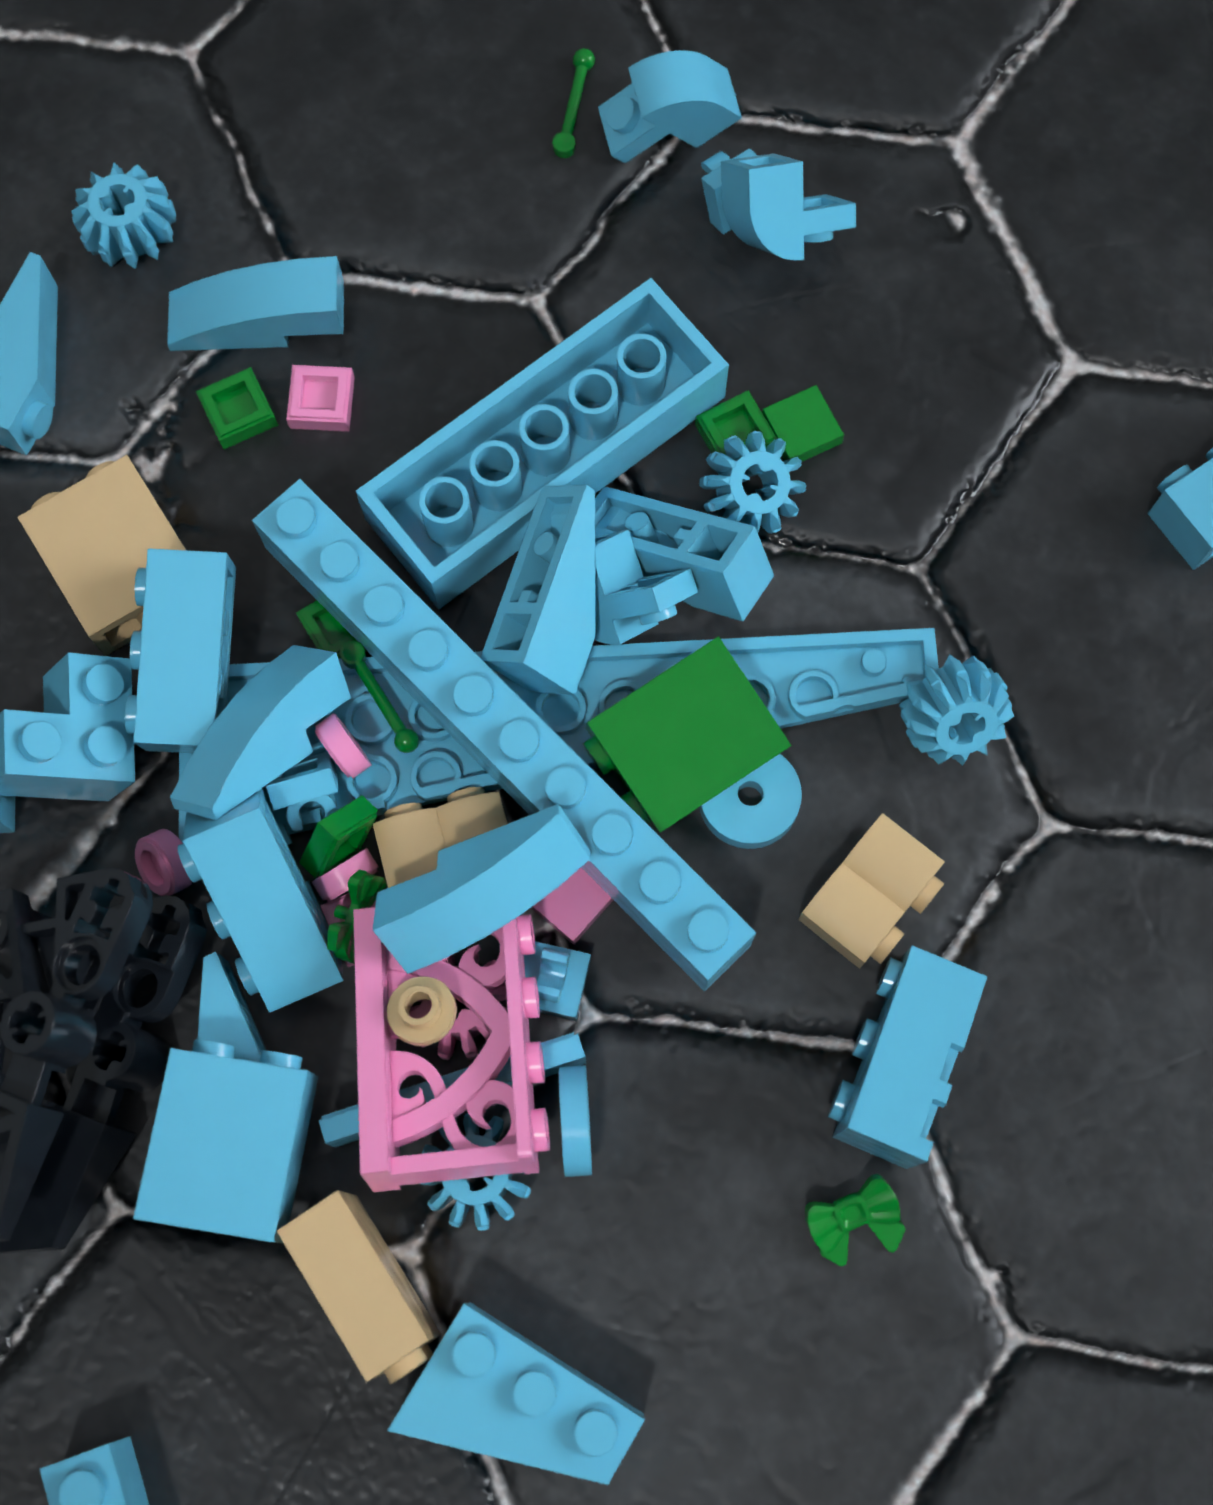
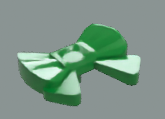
(363, 894)
(871, 1205)

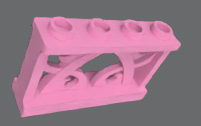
(395, 1121)

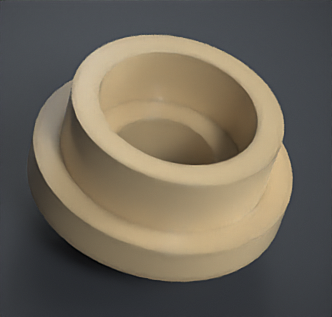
(430, 1027)

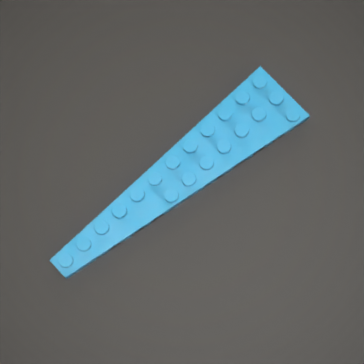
(793, 675)

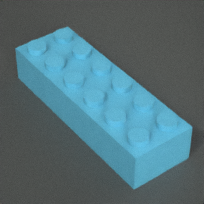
(564, 420)

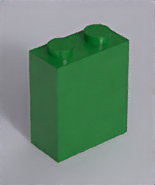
(685, 736)

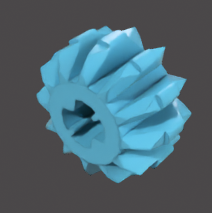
(124, 215)
(753, 460)
(956, 710)
(463, 1190)

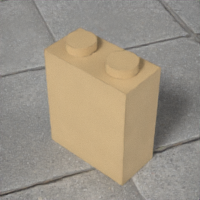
(96, 542)
(361, 1287)

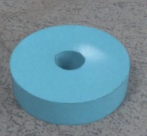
(758, 824)
(575, 1121)

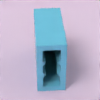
(227, 1142)

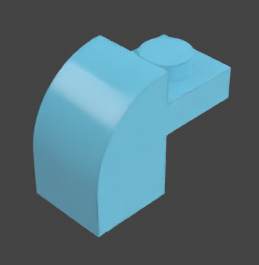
(672, 95)
(768, 207)
(625, 598)

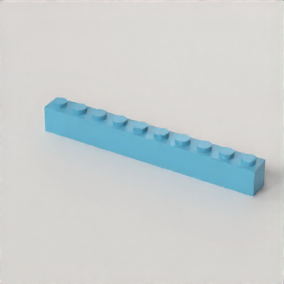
(503, 733)

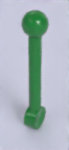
(564, 142)
(354, 657)

